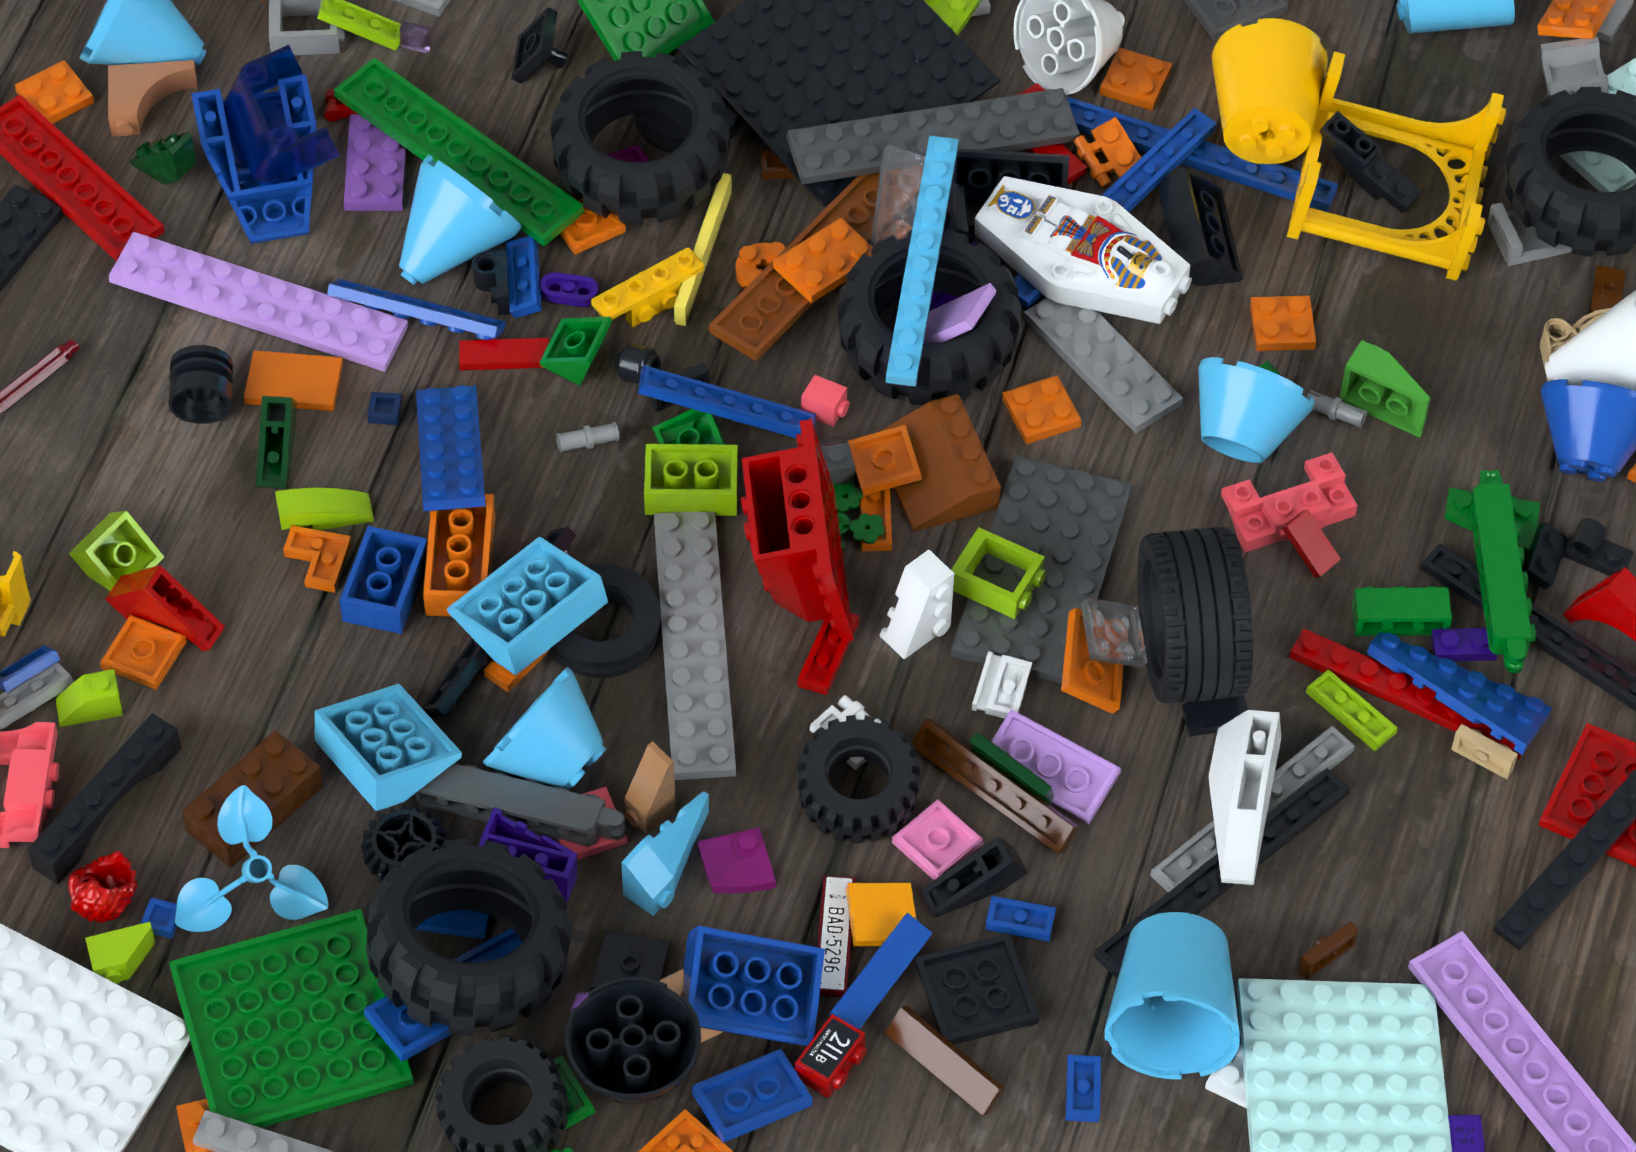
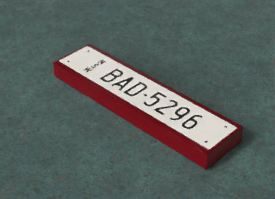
(835, 935)

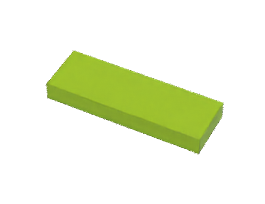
(361, 22)
(1351, 710)

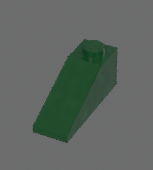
(276, 441)

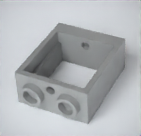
(301, 42)

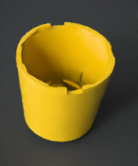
(1268, 88)

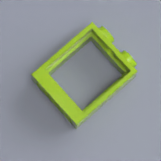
(988, 593)

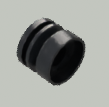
(200, 384)

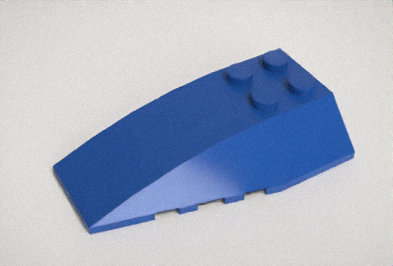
(268, 210)

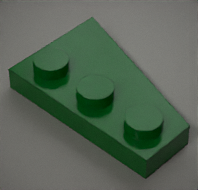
(1527, 514)

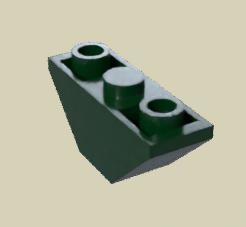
(166, 158)

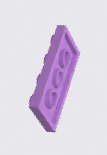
(373, 169)

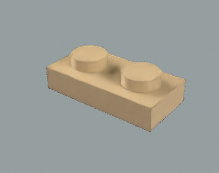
(1484, 751)

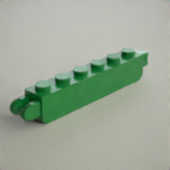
(1500, 570)

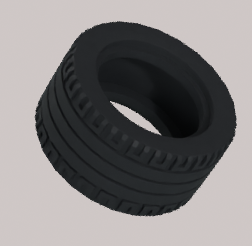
(1195, 614)

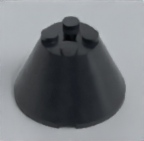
(633, 1039)

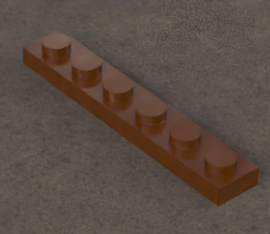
(994, 786)

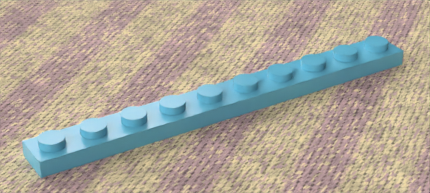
(922, 261)

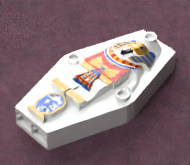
(1082, 250)

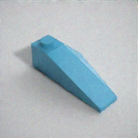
(658, 863)

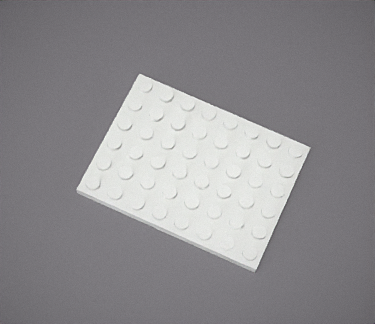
(76, 1053)

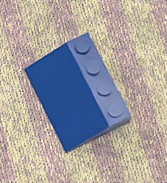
(753, 985)

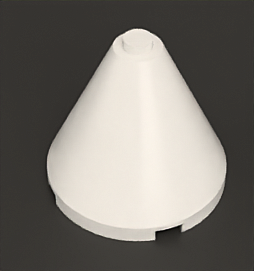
(1600, 351)

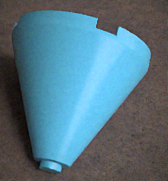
(142, 34)
(449, 223)

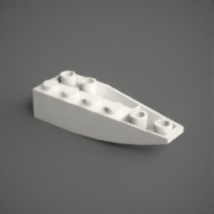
(1241, 790)

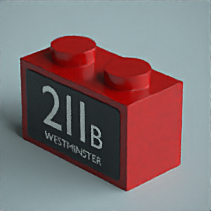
(830, 1056)

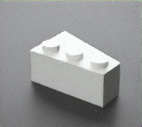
(922, 606)

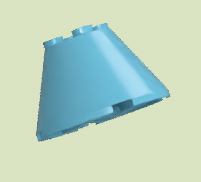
(551, 737)

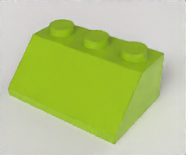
(691, 478)

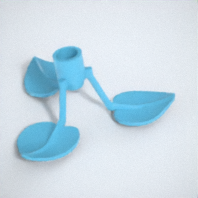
(296, 892)

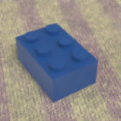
(384, 580)

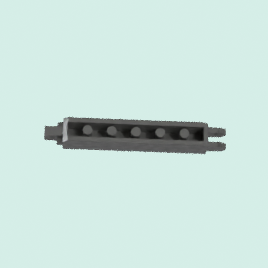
(542, 808)

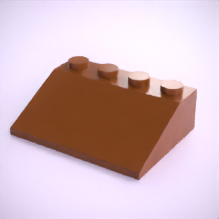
(951, 463)

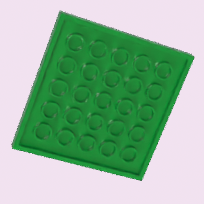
(285, 1022)

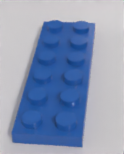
(450, 448)
(410, 1037)

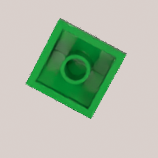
(575, 346)

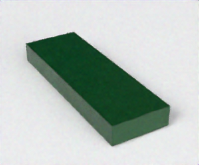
(1012, 767)

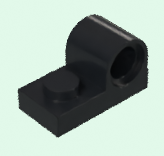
(491, 276)
(1594, 551)

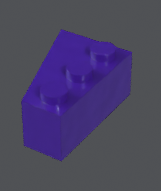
(553, 857)

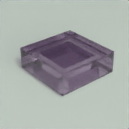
(415, 37)

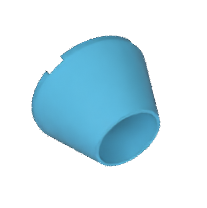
(1247, 409)

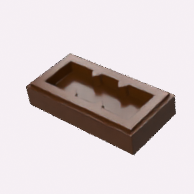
(1607, 288)
(1328, 950)

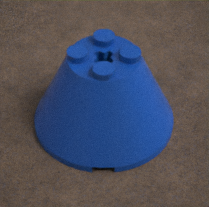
(1590, 426)

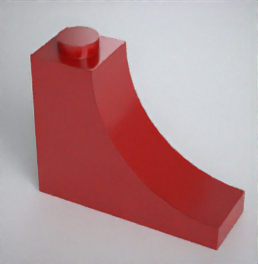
(163, 600)
(1608, 602)

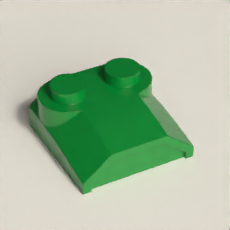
(690, 428)

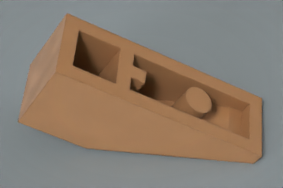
(652, 791)

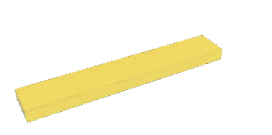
(703, 248)

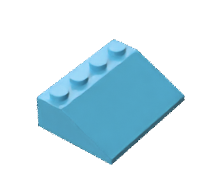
(529, 604)
(384, 744)

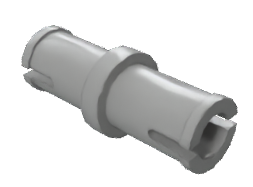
(1337, 409)
(587, 437)

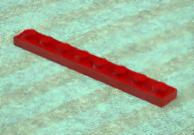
(1381, 682)

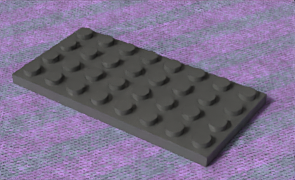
(1071, 523)

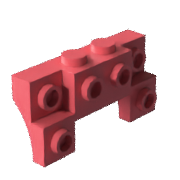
(1261, 520)
(28, 782)

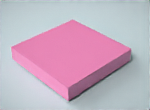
(937, 840)

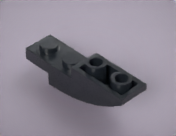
(1362, 162)

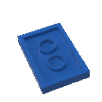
(752, 1095)

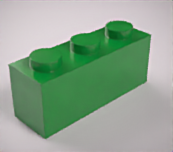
(1400, 610)

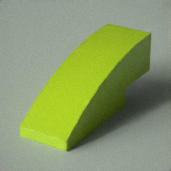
(323, 508)

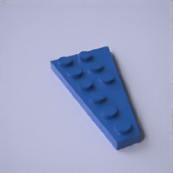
(1466, 691)

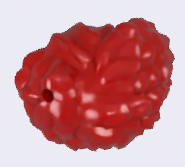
(102, 888)

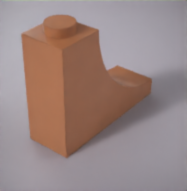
(138, 87)

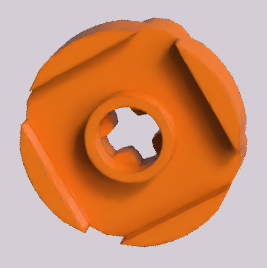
(752, 258)

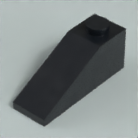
(975, 878)

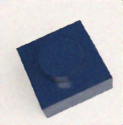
(384, 408)

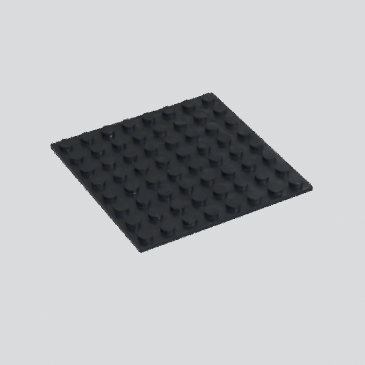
(833, 63)

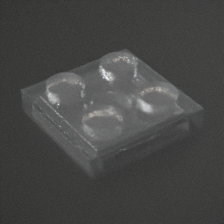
(1113, 632)

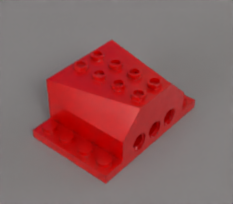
(797, 531)

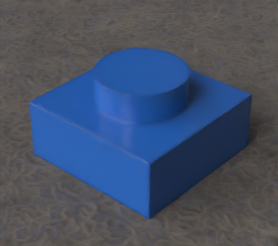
(161, 916)

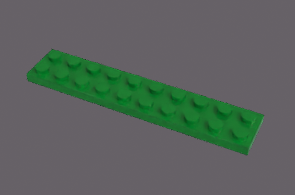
(435, 131)

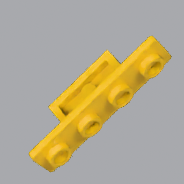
(650, 290)

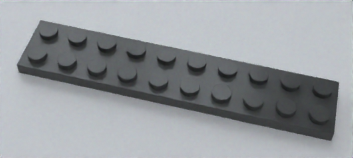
(989, 124)

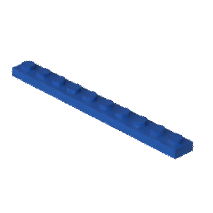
(1208, 157)
(1145, 175)

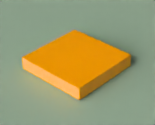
(877, 910)

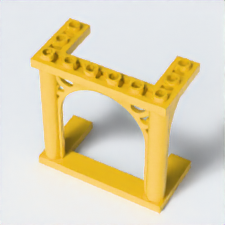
(1459, 140)

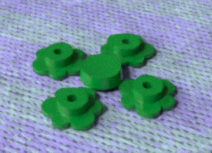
(848, 497)

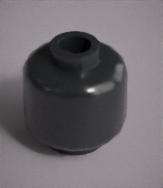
(632, 359)

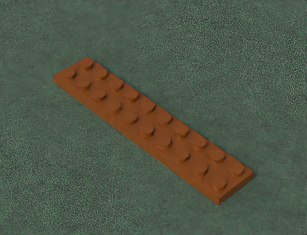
(770, 301)

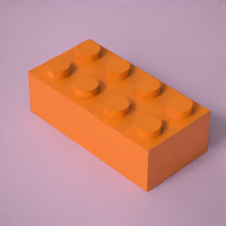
(457, 554)

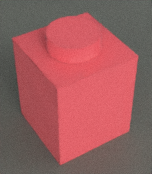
(825, 400)

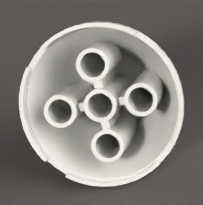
(1066, 40)

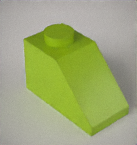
(90, 699)
(120, 951)

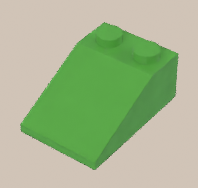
(1385, 389)

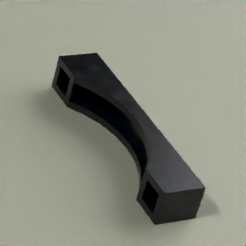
(67, 836)

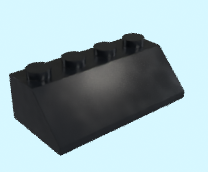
(984, 169)
(1200, 228)

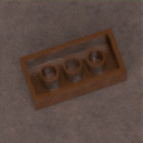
(274, 773)

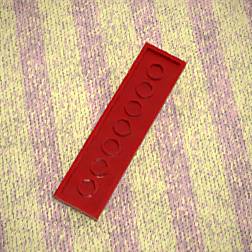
(71, 179)

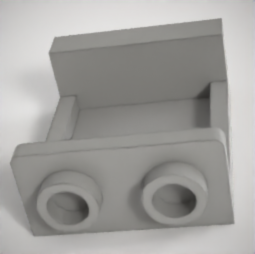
(1572, 66)
(1516, 241)

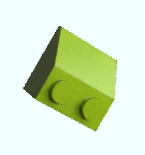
(115, 549)

